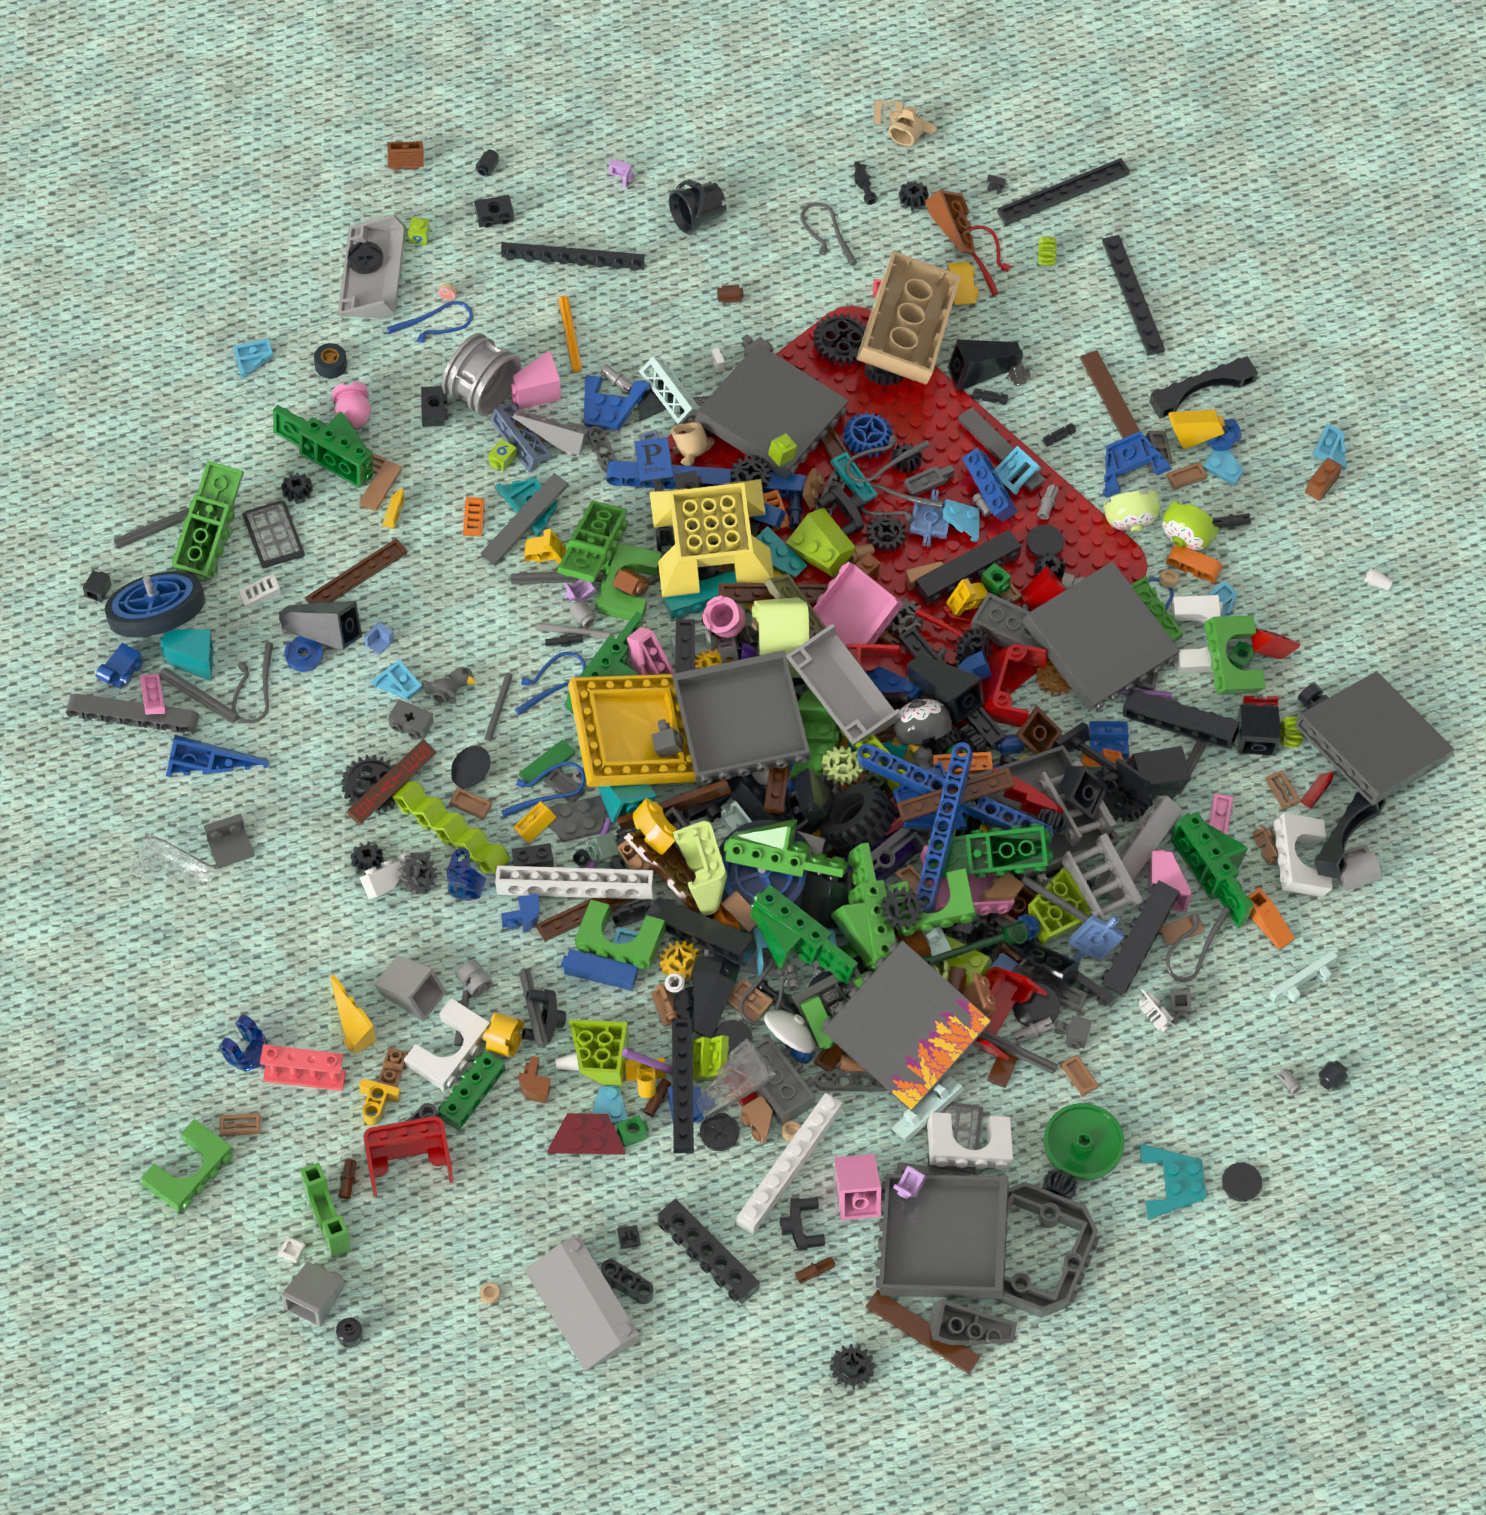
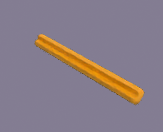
(570, 334)

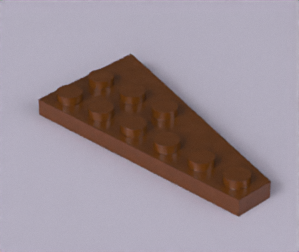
(669, 866)

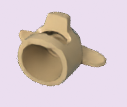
(908, 126)
(692, 443)

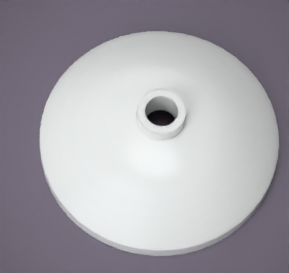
(790, 1030)

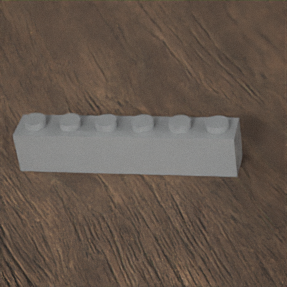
(1141, 842)

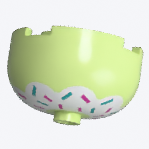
(1132, 510)

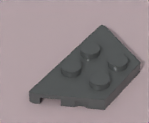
(578, 818)

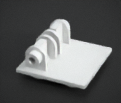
(1151, 1007)

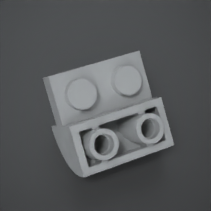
(1361, 868)

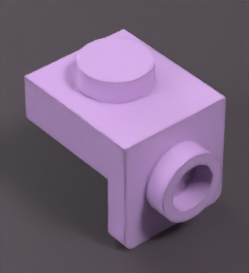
(621, 169)
(580, 590)
(910, 1183)

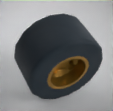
(330, 360)

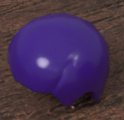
(747, 651)

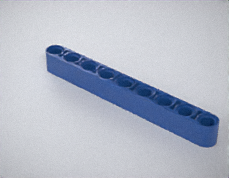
(944, 818)

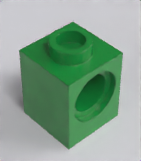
(993, 573)
(1241, 650)
(631, 1138)

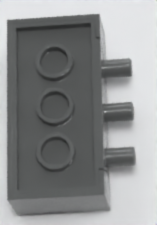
(1003, 622)
(787, 1091)

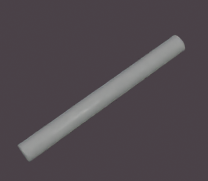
(572, 630)

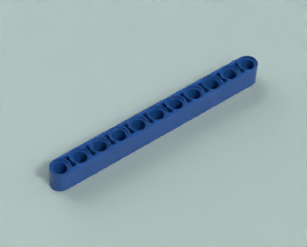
(627, 474)
(931, 779)

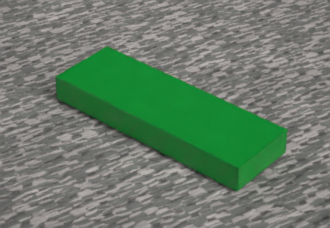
(557, 754)

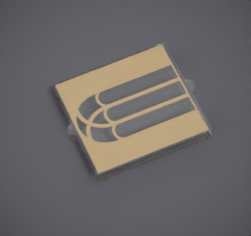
(882, 110)

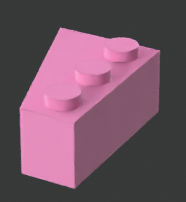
(646, 653)

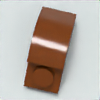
(533, 1086)

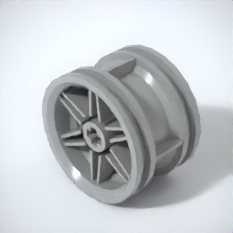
(480, 374)

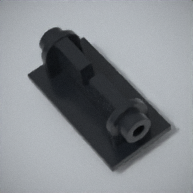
(630, 913)

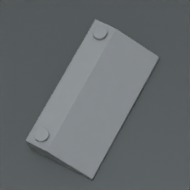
(377, 292)
(842, 686)
(582, 1303)

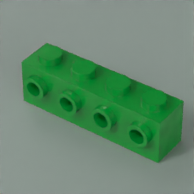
(471, 1090)

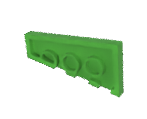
(1157, 608)

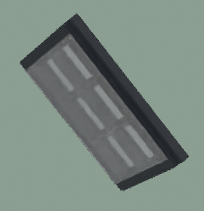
(273, 534)

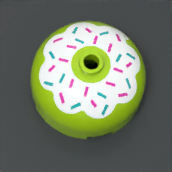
(1188, 526)

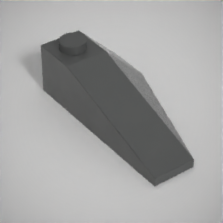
(966, 1326)

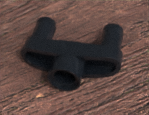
(848, 505)
(710, 809)
(550, 1015)
(793, 1224)

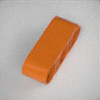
(1195, 563)

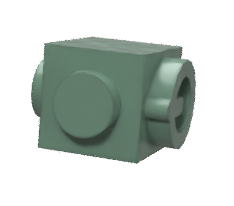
(603, 848)

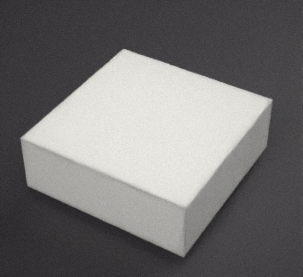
(717, 360)
(291, 1249)

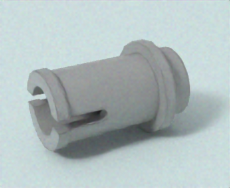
(979, 500)
(794, 984)
(1289, 1081)

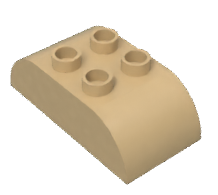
(909, 318)

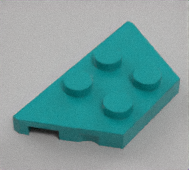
(519, 494)

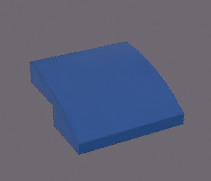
(1109, 735)

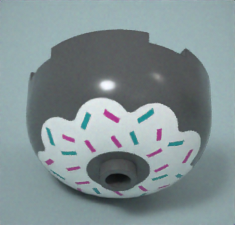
(921, 721)

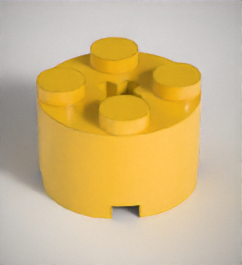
(503, 1034)

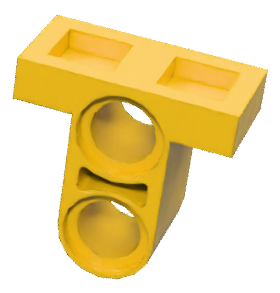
(544, 548)
(966, 597)
(644, 1075)
(377, 1104)

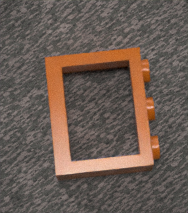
(980, 763)

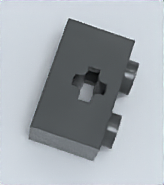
(410, 719)

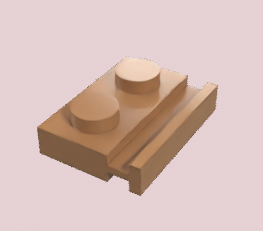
(755, 1003)

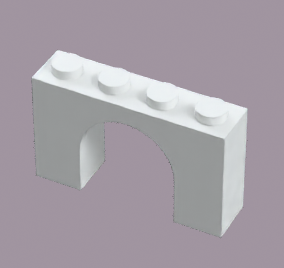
(1196, 609)
(1293, 873)
(442, 1070)
(947, 1152)

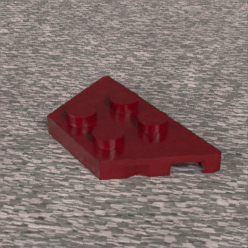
(586, 1135)

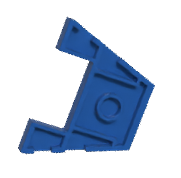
(609, 410)
(1128, 455)
(927, 822)

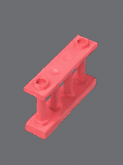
(303, 1067)

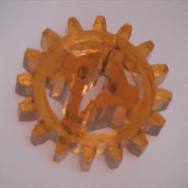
(1047, 679)

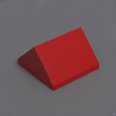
(1042, 589)
(1272, 644)

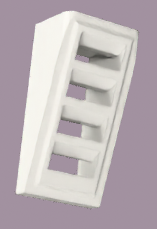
(264, 582)

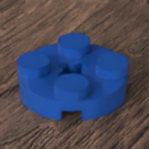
(1232, 435)
(307, 662)

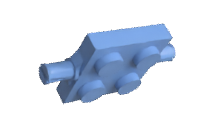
(929, 521)
(1096, 938)

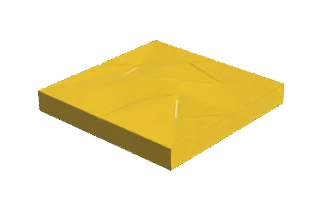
(617, 726)

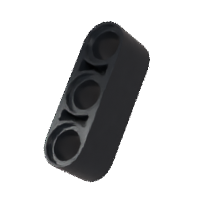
(622, 1273)

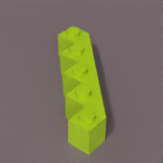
(450, 827)

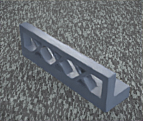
(525, 449)

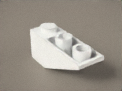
(384, 878)

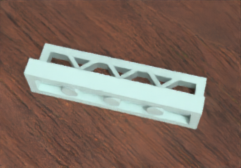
(675, 387)

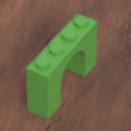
(612, 600)
(1226, 676)
(959, 908)
(637, 952)
(816, 1014)
(179, 1191)
(330, 1224)

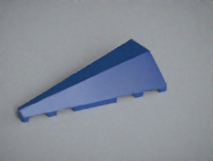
(195, 755)

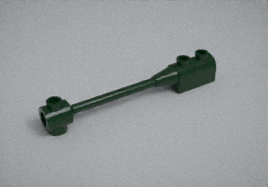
(1011, 933)

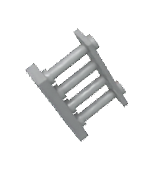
(1103, 818)
(1112, 863)

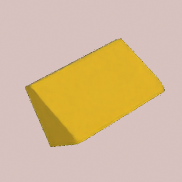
(394, 509)
(534, 822)

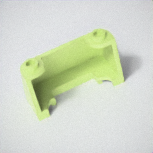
(782, 626)
(703, 856)

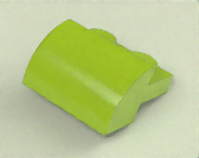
(709, 1056)

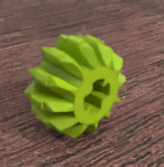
(1047, 251)
(1289, 734)

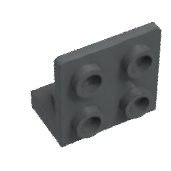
(228, 840)

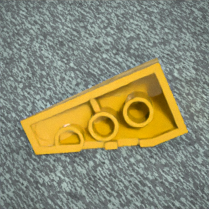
(355, 1024)

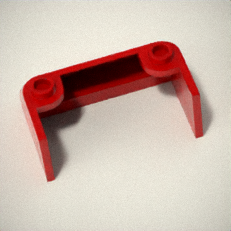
(868, 654)
(998, 702)
(1006, 989)
(406, 1140)

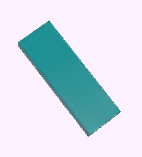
(863, 490)

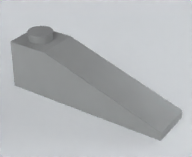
(566, 437)

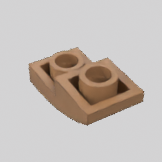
(813, 487)
(1176, 929)
(392, 1067)

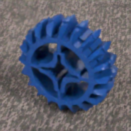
(858, 429)

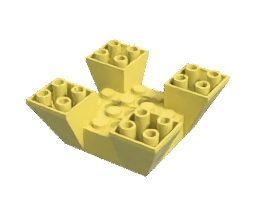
(692, 548)

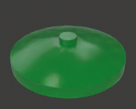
(1084, 1141)

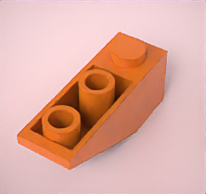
(1269, 919)

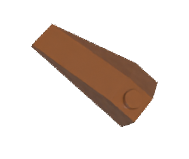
(951, 213)

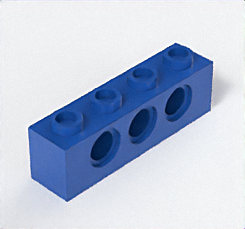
(990, 484)

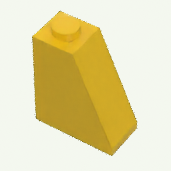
(1196, 426)

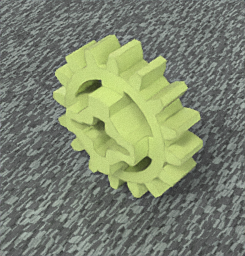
(842, 766)

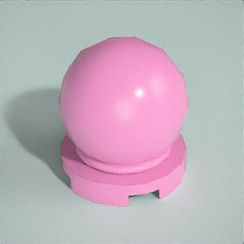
(352, 402)
(724, 617)

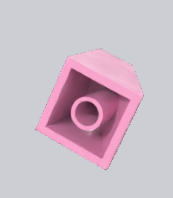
(536, 383)
(1165, 868)
(858, 1186)

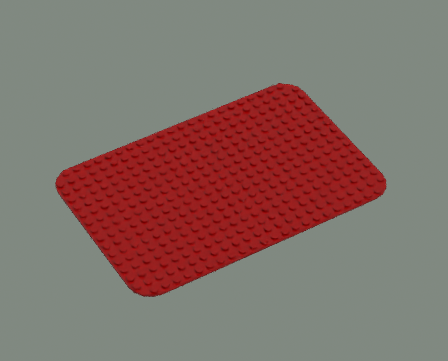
(932, 414)

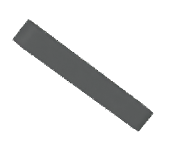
(131, 712)

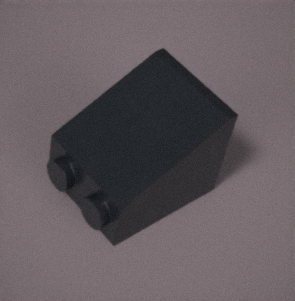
(1258, 730)
(1164, 768)
(823, 896)

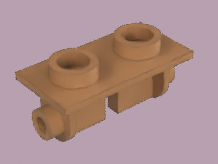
(1265, 837)
(664, 1003)

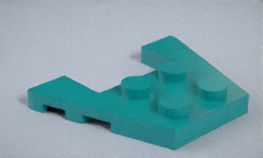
(1182, 1180)

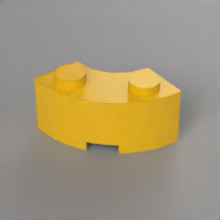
(966, 291)
(654, 825)

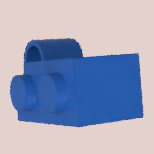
(120, 666)

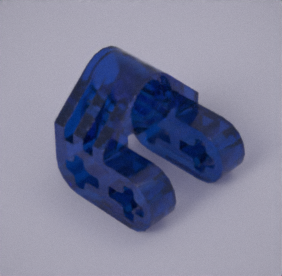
(465, 877)
(252, 1056)

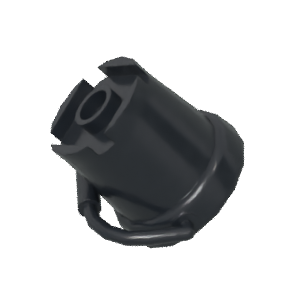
(695, 205)

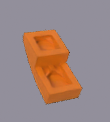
(1109, 754)

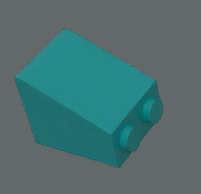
(189, 651)
(624, 798)

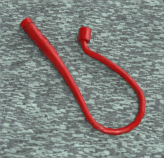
(1005, 267)
(947, 611)

